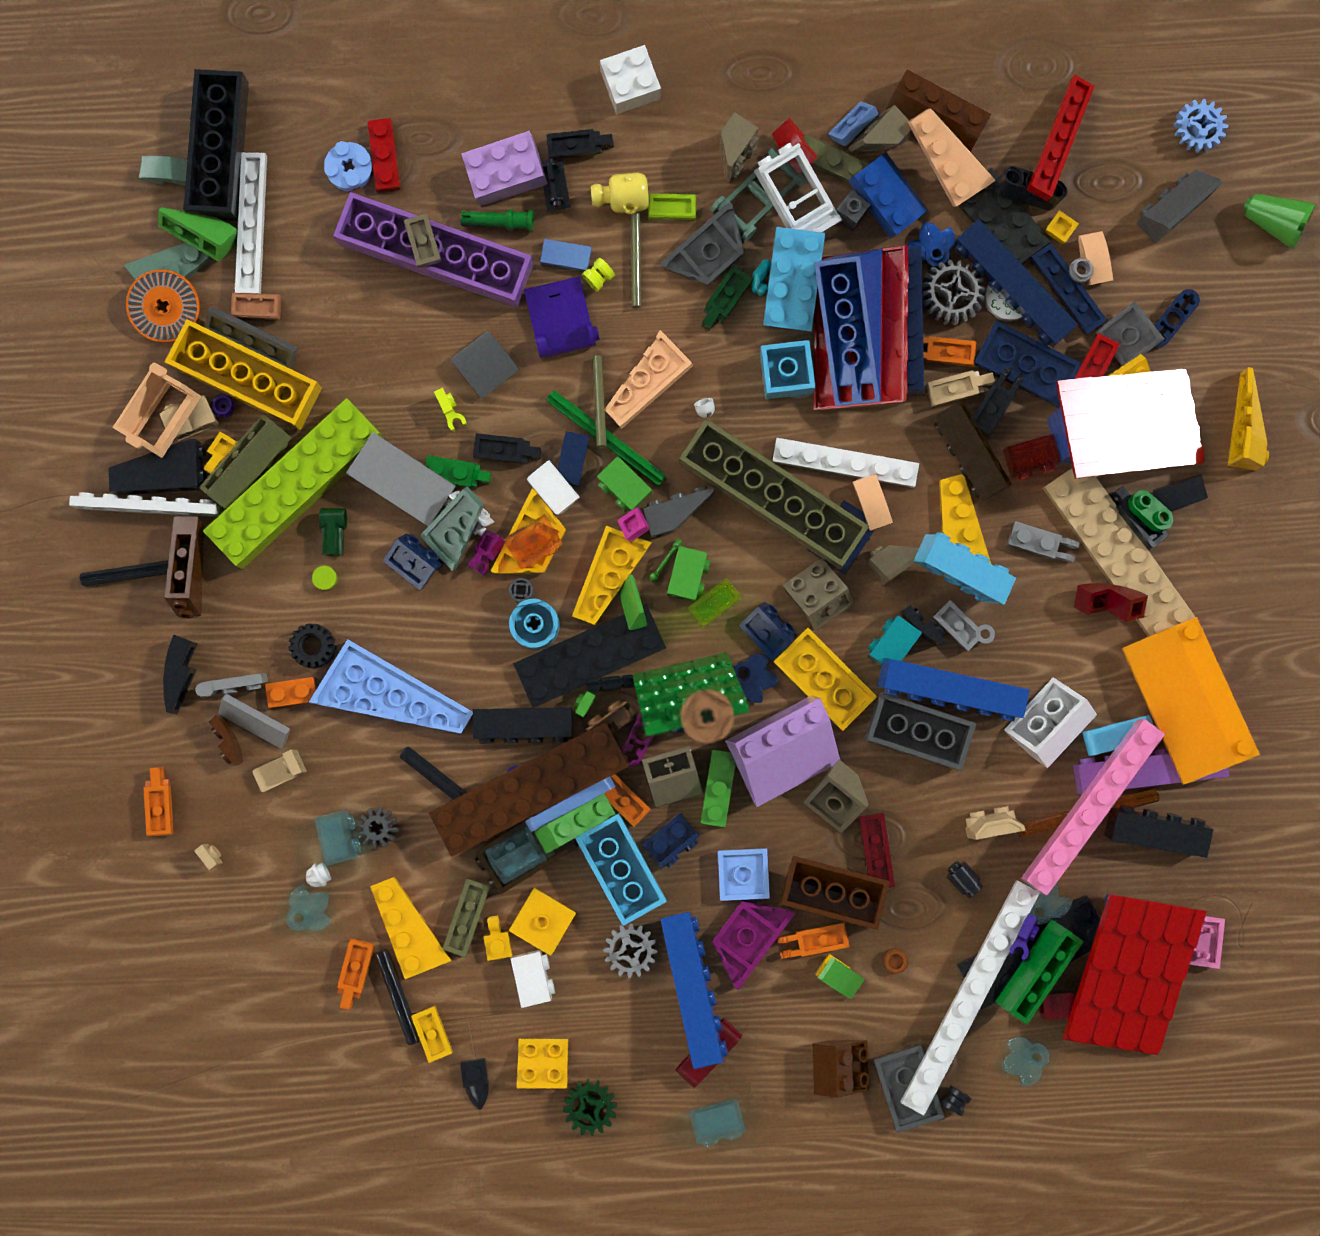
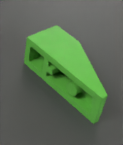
(199, 231)

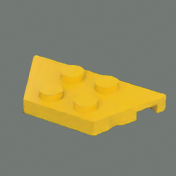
(532, 509)

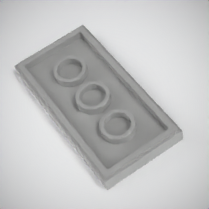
(400, 479)

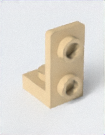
(279, 770)

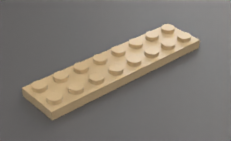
(1117, 549)

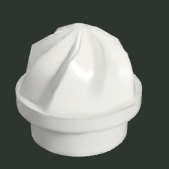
(318, 875)

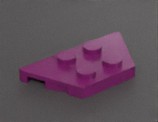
(748, 937)

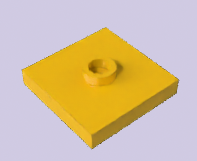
(542, 921)

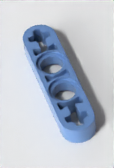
(569, 804)

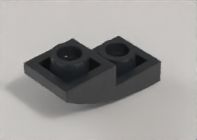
(1182, 493)
(930, 631)

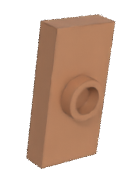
(256, 306)

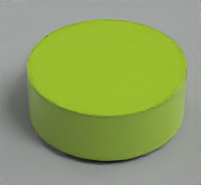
(324, 578)

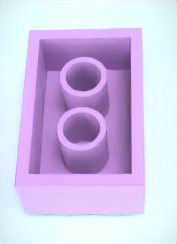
(504, 168)

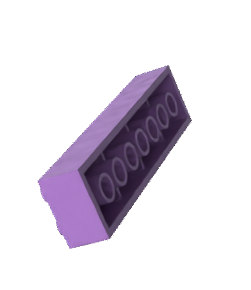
(465, 258)

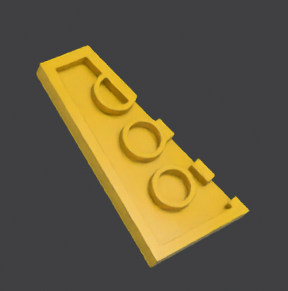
(959, 515)

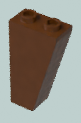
(185, 567)

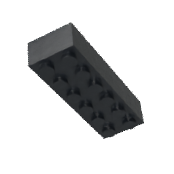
(216, 143)

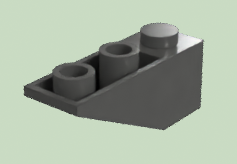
(671, 515)

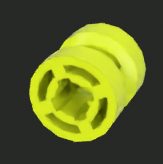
(598, 274)

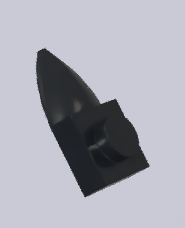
(475, 1080)

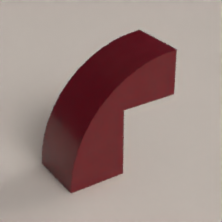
(1115, 599)

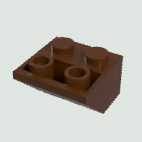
(840, 1067)

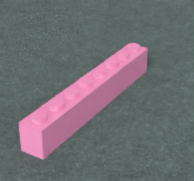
(1092, 806)

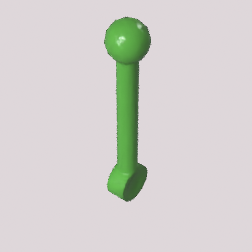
(655, 576)

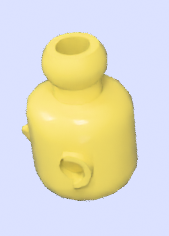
(625, 192)

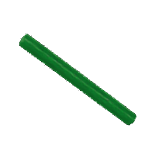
(612, 442)

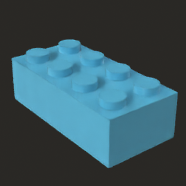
(793, 279)
(621, 869)

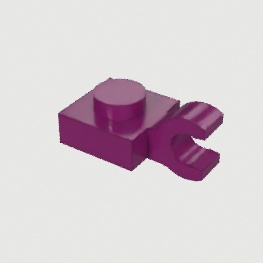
(486, 549)

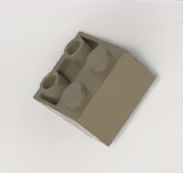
(737, 144)
(672, 776)

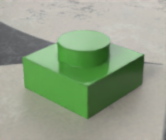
(584, 703)

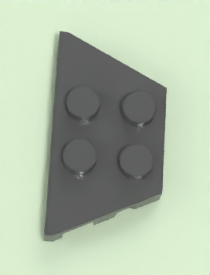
(709, 249)

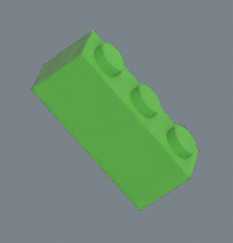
(718, 789)
(575, 823)

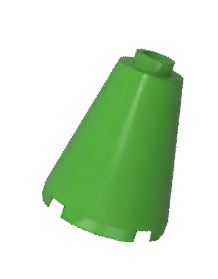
(1279, 216)

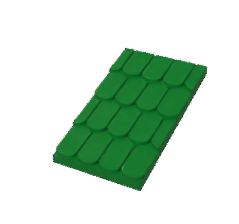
(665, 690)

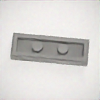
(254, 721)

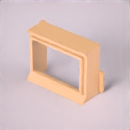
(145, 402)

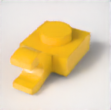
(219, 449)
(497, 942)

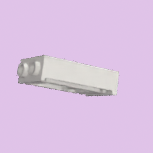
(816, 220)

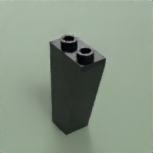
(147, 474)

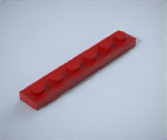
(1060, 138)

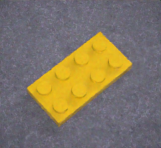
(825, 676)

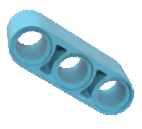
(1108, 737)

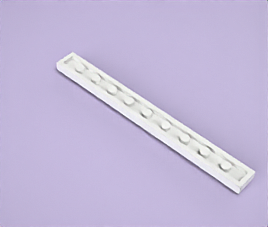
(969, 998)

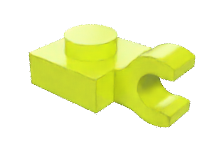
(447, 403)

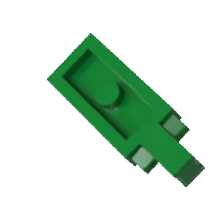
(458, 472)

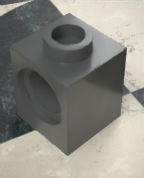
(853, 210)

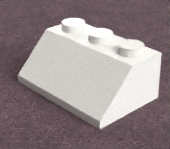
(1051, 722)

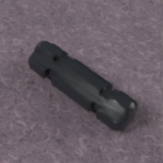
(610, 683)

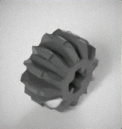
(376, 836)

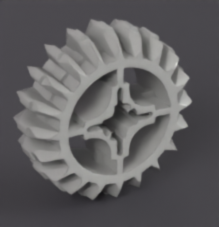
(943, 291)

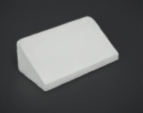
(553, 488)

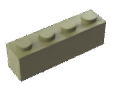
(245, 462)

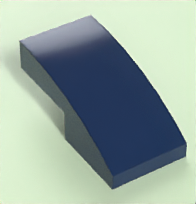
(573, 457)

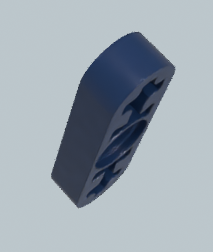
(1188, 310)

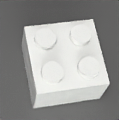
(630, 79)

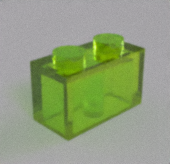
(714, 603)

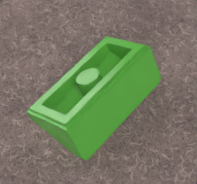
(632, 604)

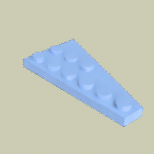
(376, 688)

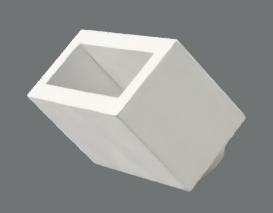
(532, 978)

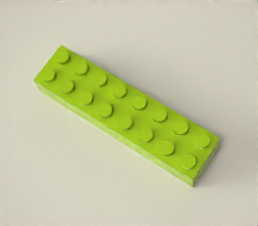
(291, 485)

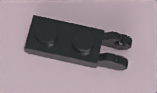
(996, 402)

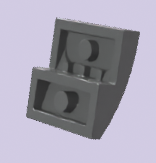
(484, 364)

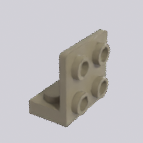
(819, 593)

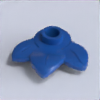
(933, 240)

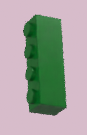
(1039, 972)

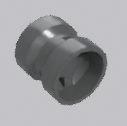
(523, 593)

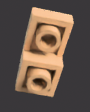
(1094, 248)
(872, 502)

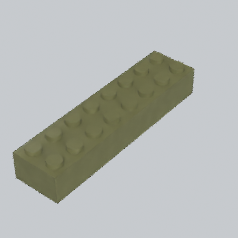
(773, 494)

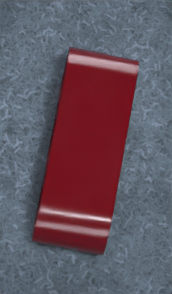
(695, 1076)

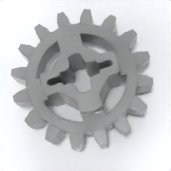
(634, 960)

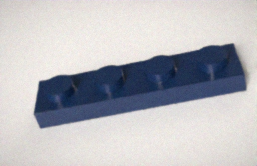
(1068, 291)

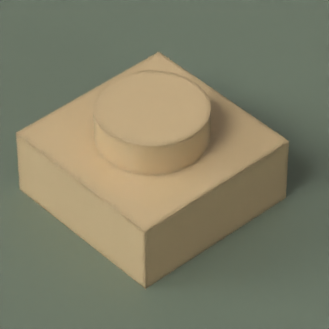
(209, 856)

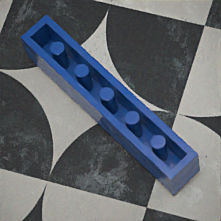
(953, 688)
(693, 990)

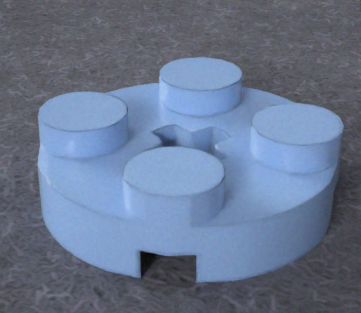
(344, 153)

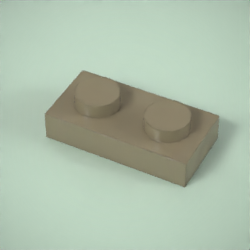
(422, 240)

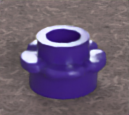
(221, 400)

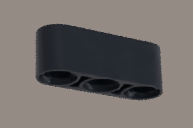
(1014, 184)

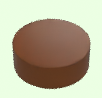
(895, 960)

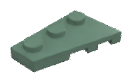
(180, 259)
(453, 527)

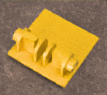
(542, 1064)

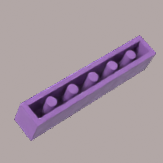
(1156, 770)

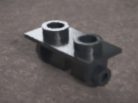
(556, 190)

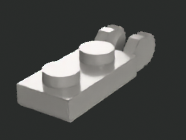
(1040, 542)
(230, 685)

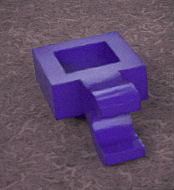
(1027, 932)

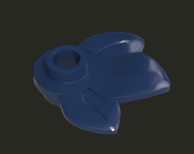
(757, 678)

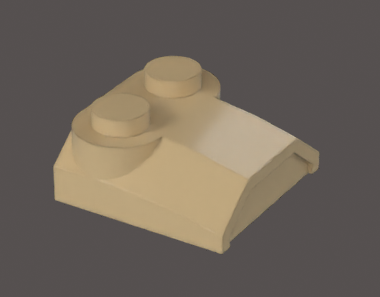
(994, 824)

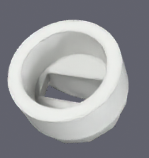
(705, 406)

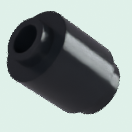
(964, 879)

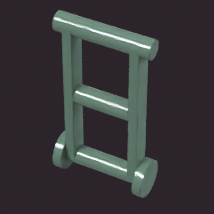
(750, 229)

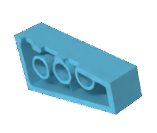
(965, 569)

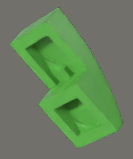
(841, 978)

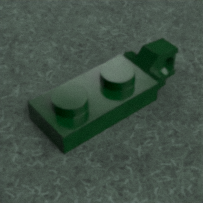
(726, 297)

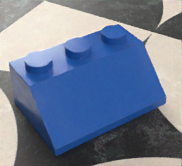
(890, 195)

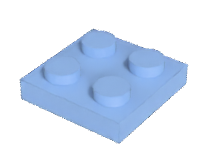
(743, 874)

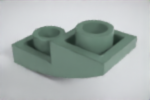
(163, 168)

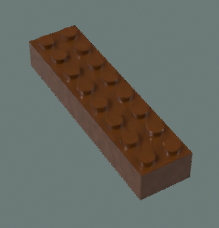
(529, 788)

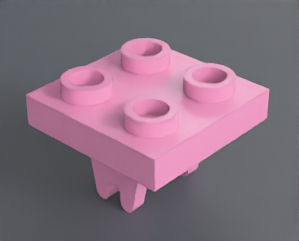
(1209, 944)

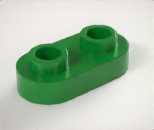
(1151, 511)

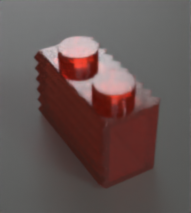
(1032, 456)

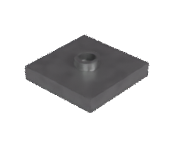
(1133, 332)

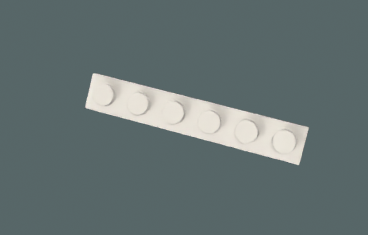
(251, 223)
(845, 462)
(156, 505)

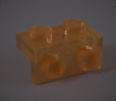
(533, 542)

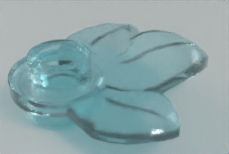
(1051, 904)
(310, 907)
(1021, 1061)

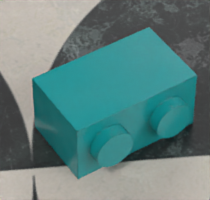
(894, 642)

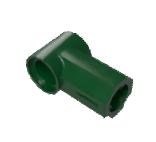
(333, 523)

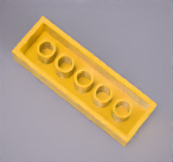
(243, 374)

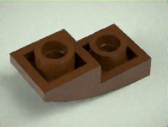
(230, 747)

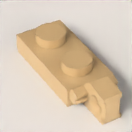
(957, 387)

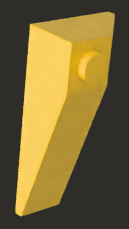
(1248, 437)

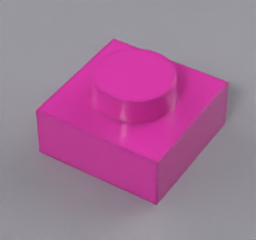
(633, 524)

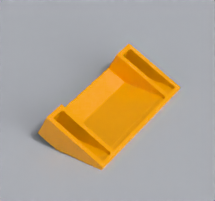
(1190, 701)

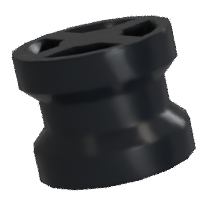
(956, 1100)

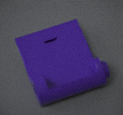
(560, 317)

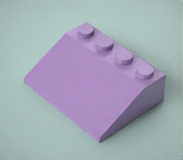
(785, 750)

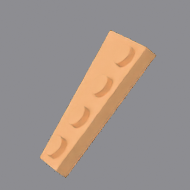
(951, 161)

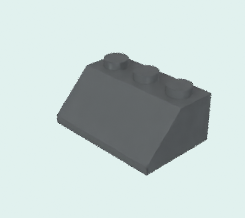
(1177, 204)

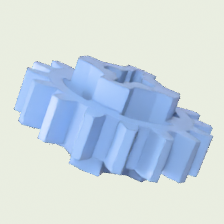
(1197, 127)

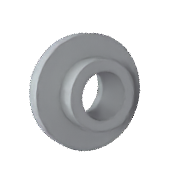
(1087, 267)

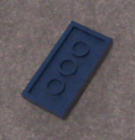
(1028, 357)

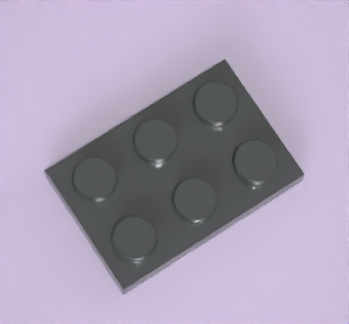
(895, 1074)

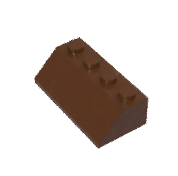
(917, 94)
(834, 892)

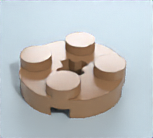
(710, 731)

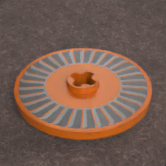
(144, 299)

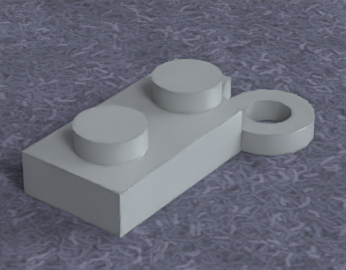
(960, 627)

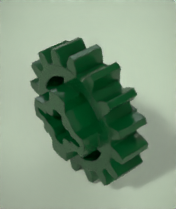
(580, 1112)

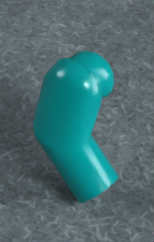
(758, 277)

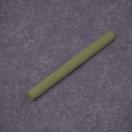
(635, 260)
(599, 401)

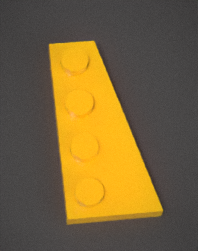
(608, 572)
(409, 934)

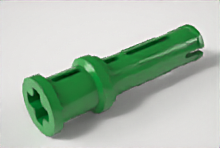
(510, 219)

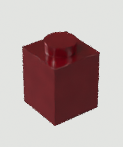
(1057, 1005)

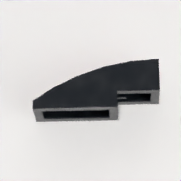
(177, 673)

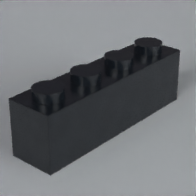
(522, 723)
(1159, 831)

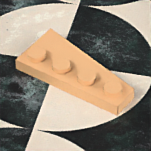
(653, 375)

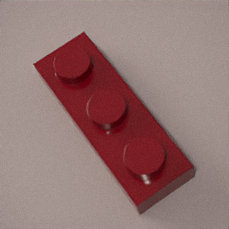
(876, 847)

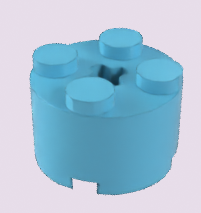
(522, 617)

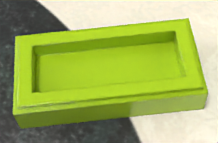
(672, 206)

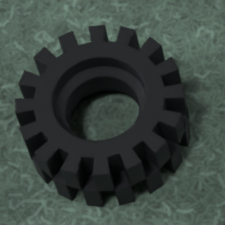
(299, 638)

